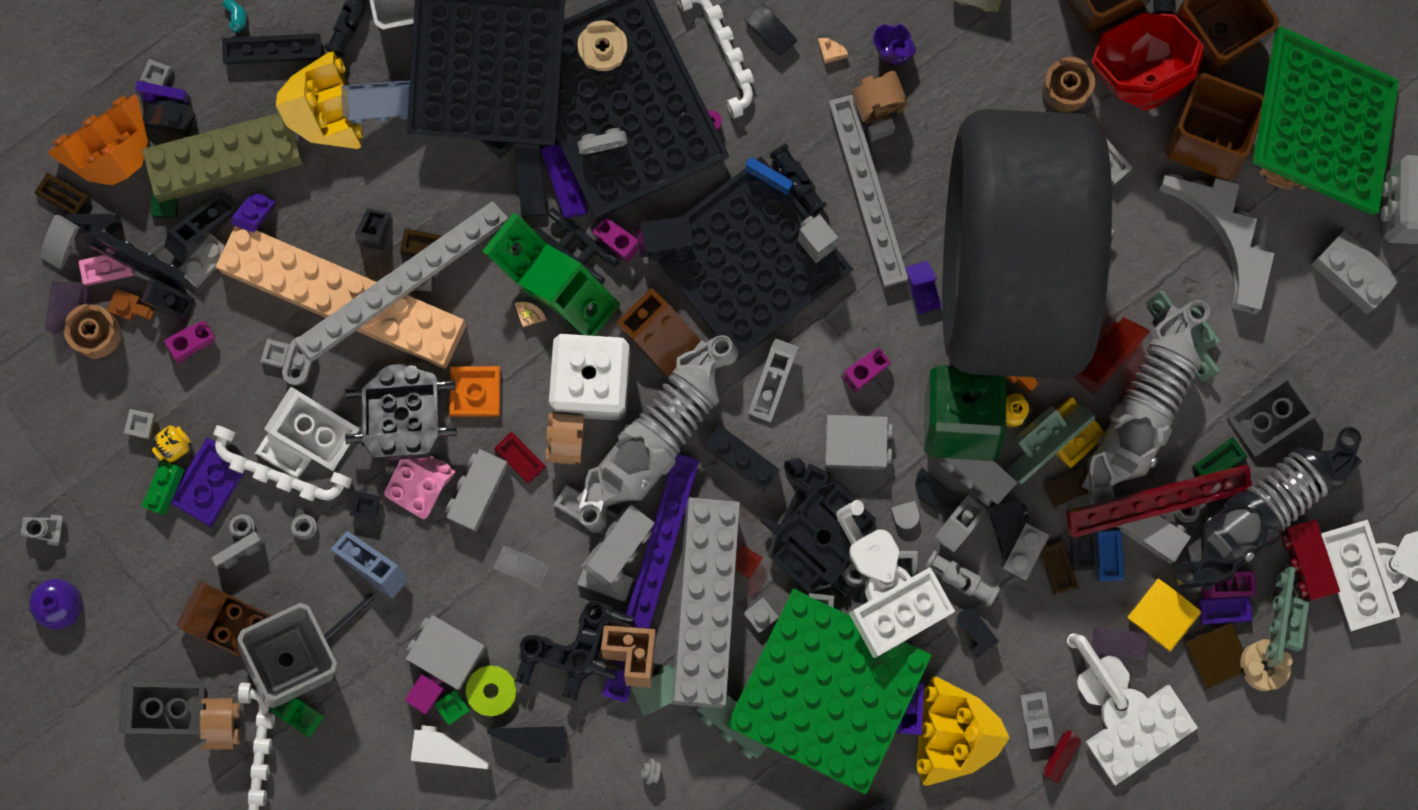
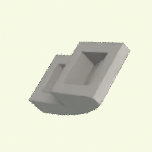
(58, 241)
(1037, 720)

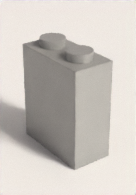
(857, 442)
(445, 652)

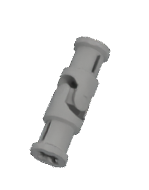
(957, 576)

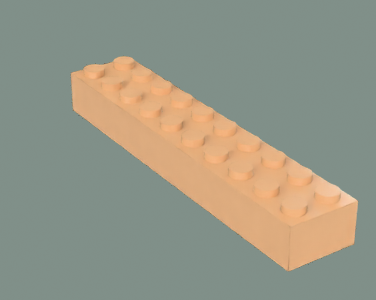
(328, 287)

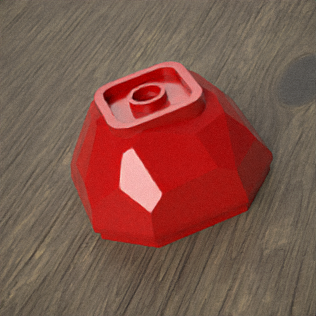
(1148, 59)

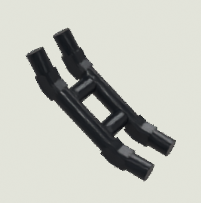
(572, 233)

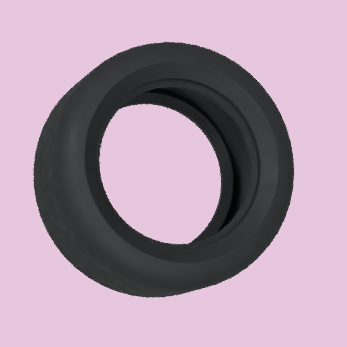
(1026, 243)

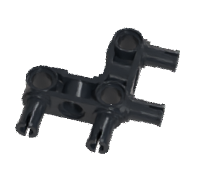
(563, 657)

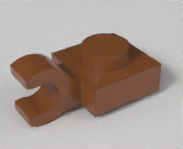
(127, 305)

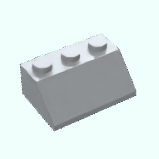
(1356, 272)

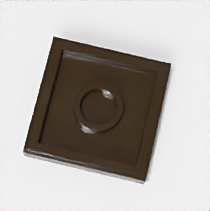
(1216, 655)

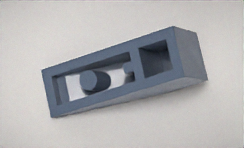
(370, 564)

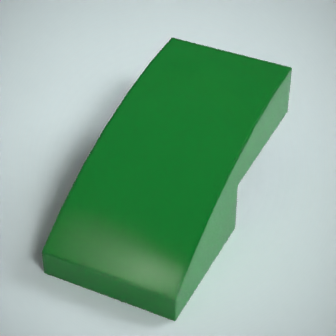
(298, 716)

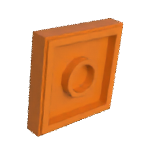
(476, 391)

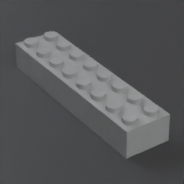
(705, 603)

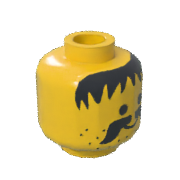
(1021, 417)
(171, 443)

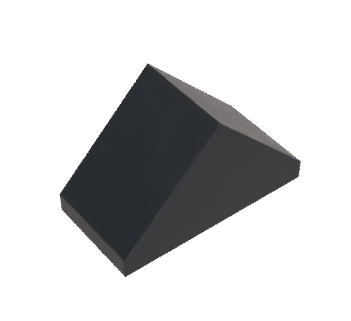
(373, 229)

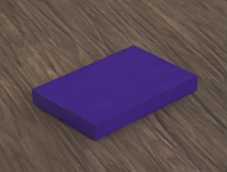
(206, 485)

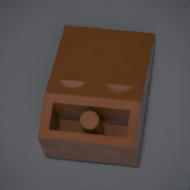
(657, 331)
(218, 617)

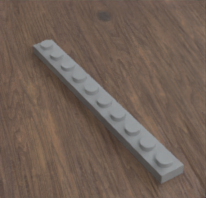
(400, 281)

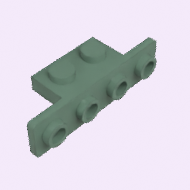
(1202, 334)
(1046, 438)
(1289, 619)

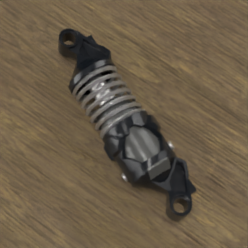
(1260, 514)

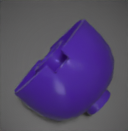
(55, 604)

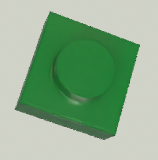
(452, 707)

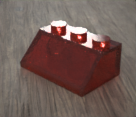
(1111, 352)

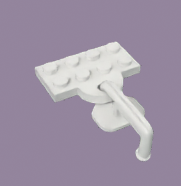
(1366, 573)
(902, 605)
(1140, 729)

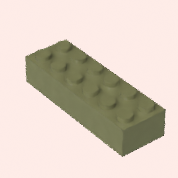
(221, 157)

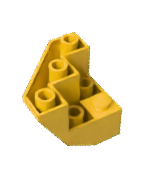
(313, 104)
(956, 733)

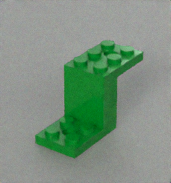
(551, 276)

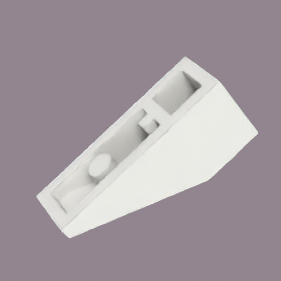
(440, 749)

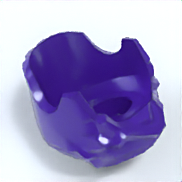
(893, 43)

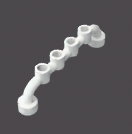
(733, 56)
(283, 480)
(261, 745)

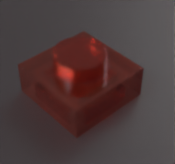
(747, 561)

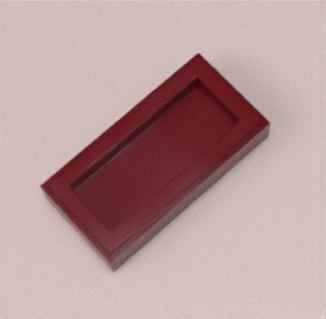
(520, 458)

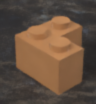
(636, 648)

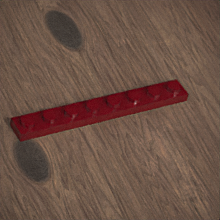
(1158, 501)

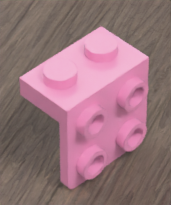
(418, 484)

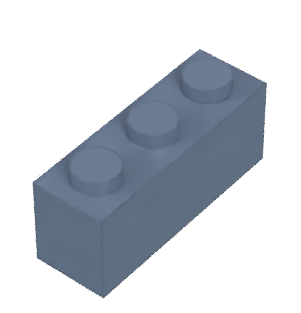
(375, 101)

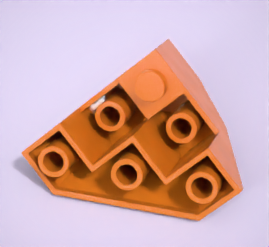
(107, 145)

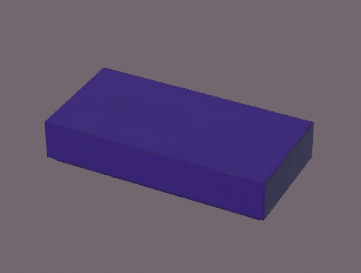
(1225, 610)

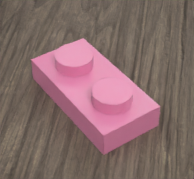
(102, 269)

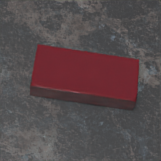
(1061, 756)

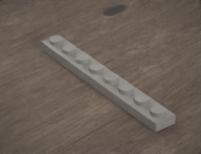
(868, 191)

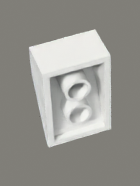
(310, 428)

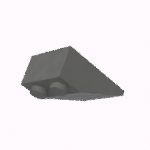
(1274, 414)
(160, 707)

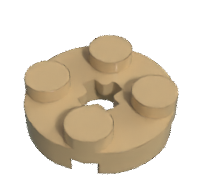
(612, 56)
(1253, 668)

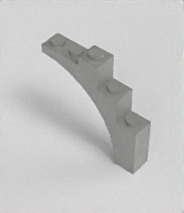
(1216, 203)

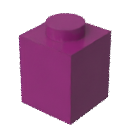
(425, 693)

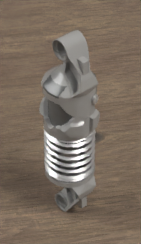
(1145, 415)
(652, 443)

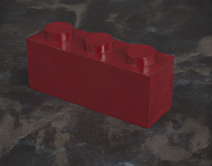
(1310, 561)

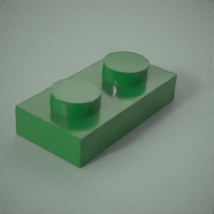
(163, 487)

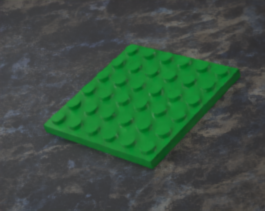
(1326, 121)
(825, 695)

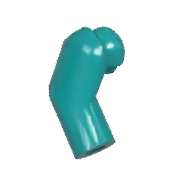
(238, 15)

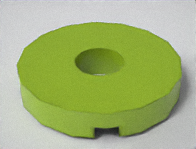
(504, 698)

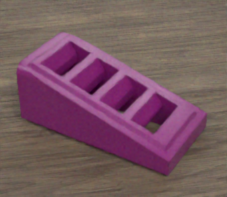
(1250, 587)

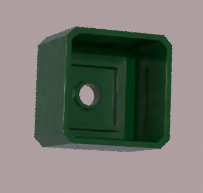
(962, 428)

